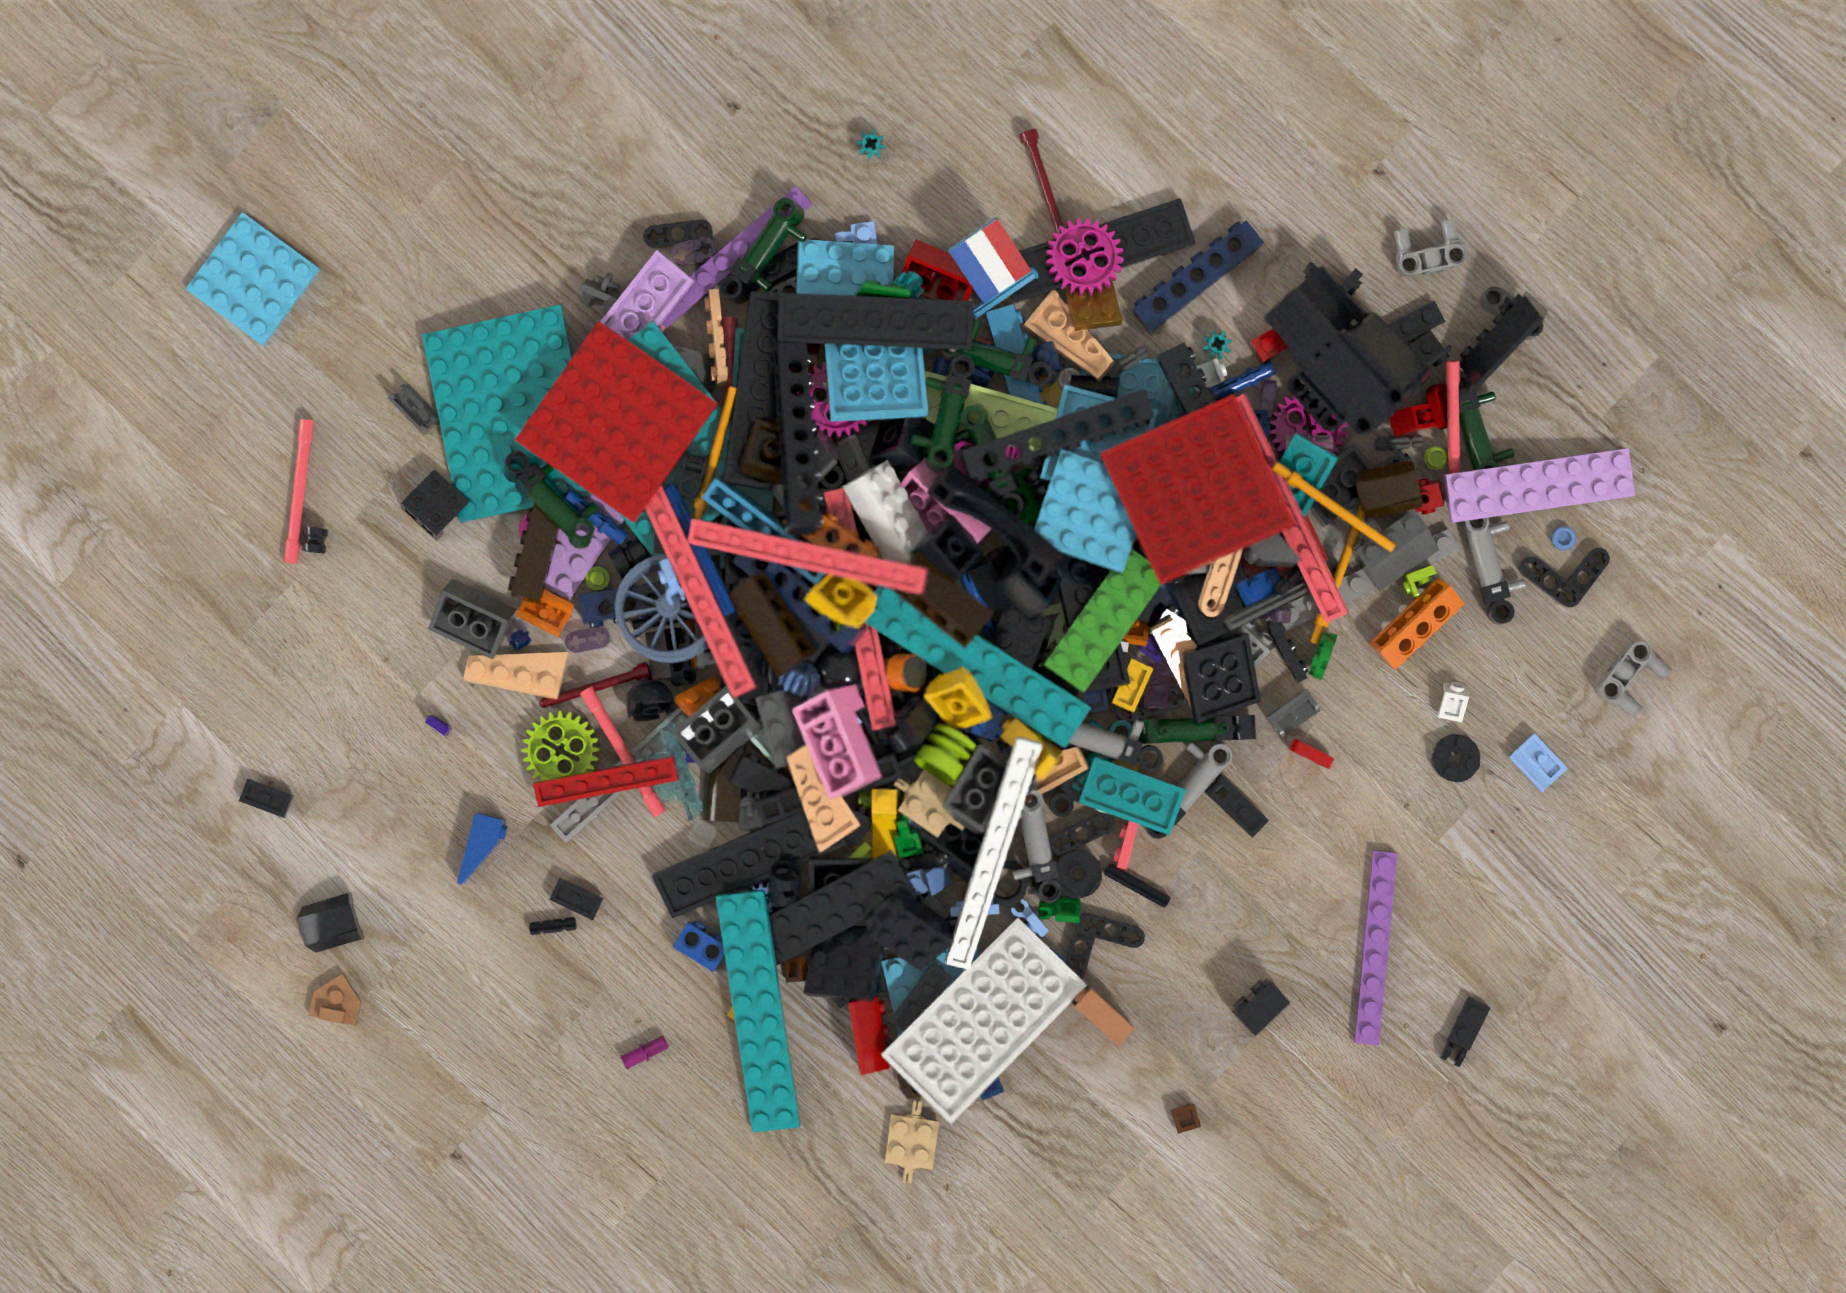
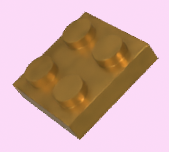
(1095, 310)

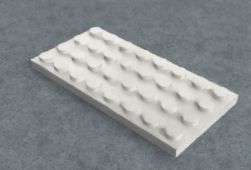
(984, 1020)

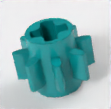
(872, 138)
(911, 282)
(1220, 338)

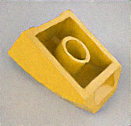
(843, 599)
(958, 699)

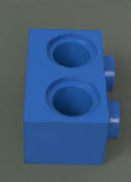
(698, 951)

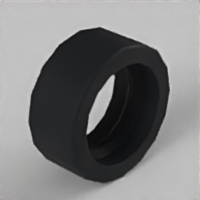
(1023, 885)

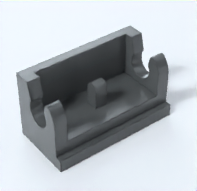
(414, 408)
(1293, 713)

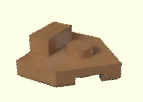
(336, 1002)

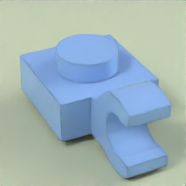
(859, 233)
(668, 577)
(1034, 923)

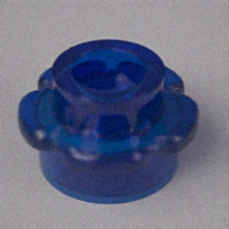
(520, 639)

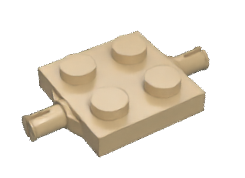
(924, 803)
(912, 1141)

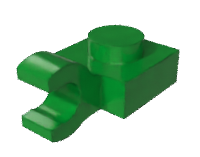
(907, 840)
(1063, 909)

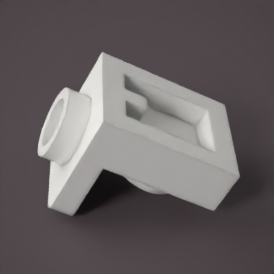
(1214, 373)
(1454, 701)

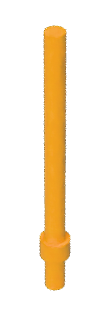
(1295, 480)
(700, 504)
(1338, 575)

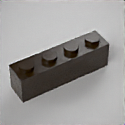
(536, 557)

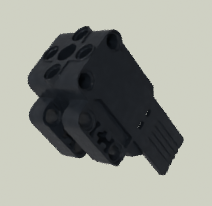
(1350, 374)

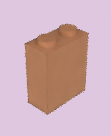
(1103, 1015)

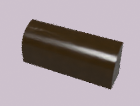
(946, 604)
(771, 623)
(721, 797)

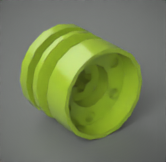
(947, 753)

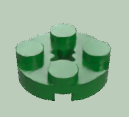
(1322, 655)

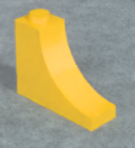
(1048, 754)
(884, 821)

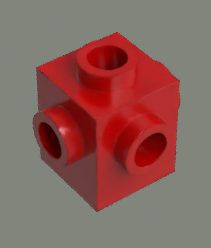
(1435, 494)

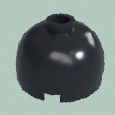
(838, 668)
(649, 699)

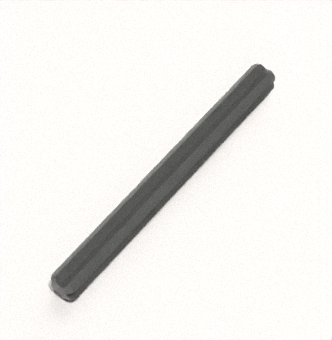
(1269, 603)

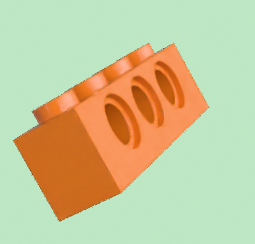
(847, 536)
(1416, 623)

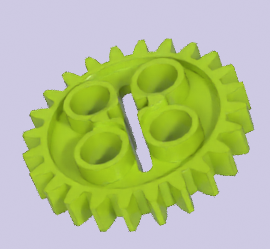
(571, 730)

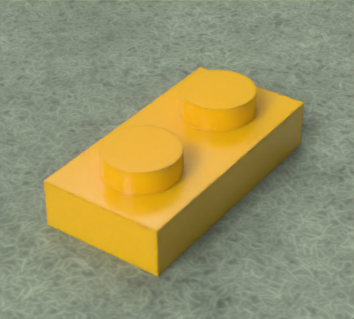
(1129, 696)

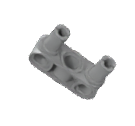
(1431, 259)
(1625, 671)

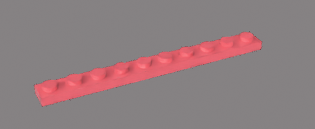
(1300, 537)
(807, 556)
(699, 594)
(868, 646)

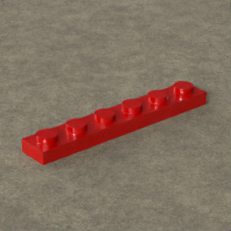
(606, 781)

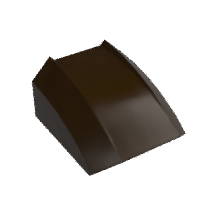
(763, 451)
(1388, 489)

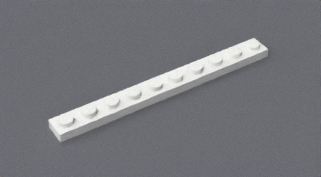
(993, 852)

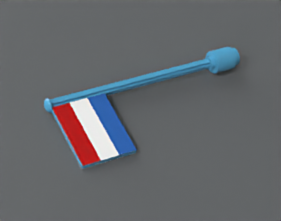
(991, 266)

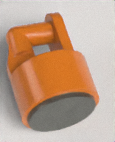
(905, 672)

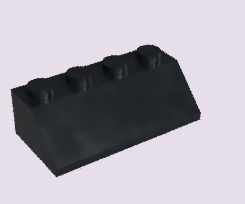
(1502, 339)

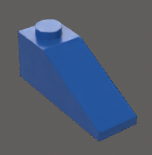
(483, 839)

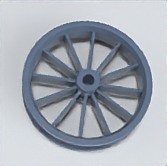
(662, 610)

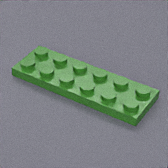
(1104, 622)

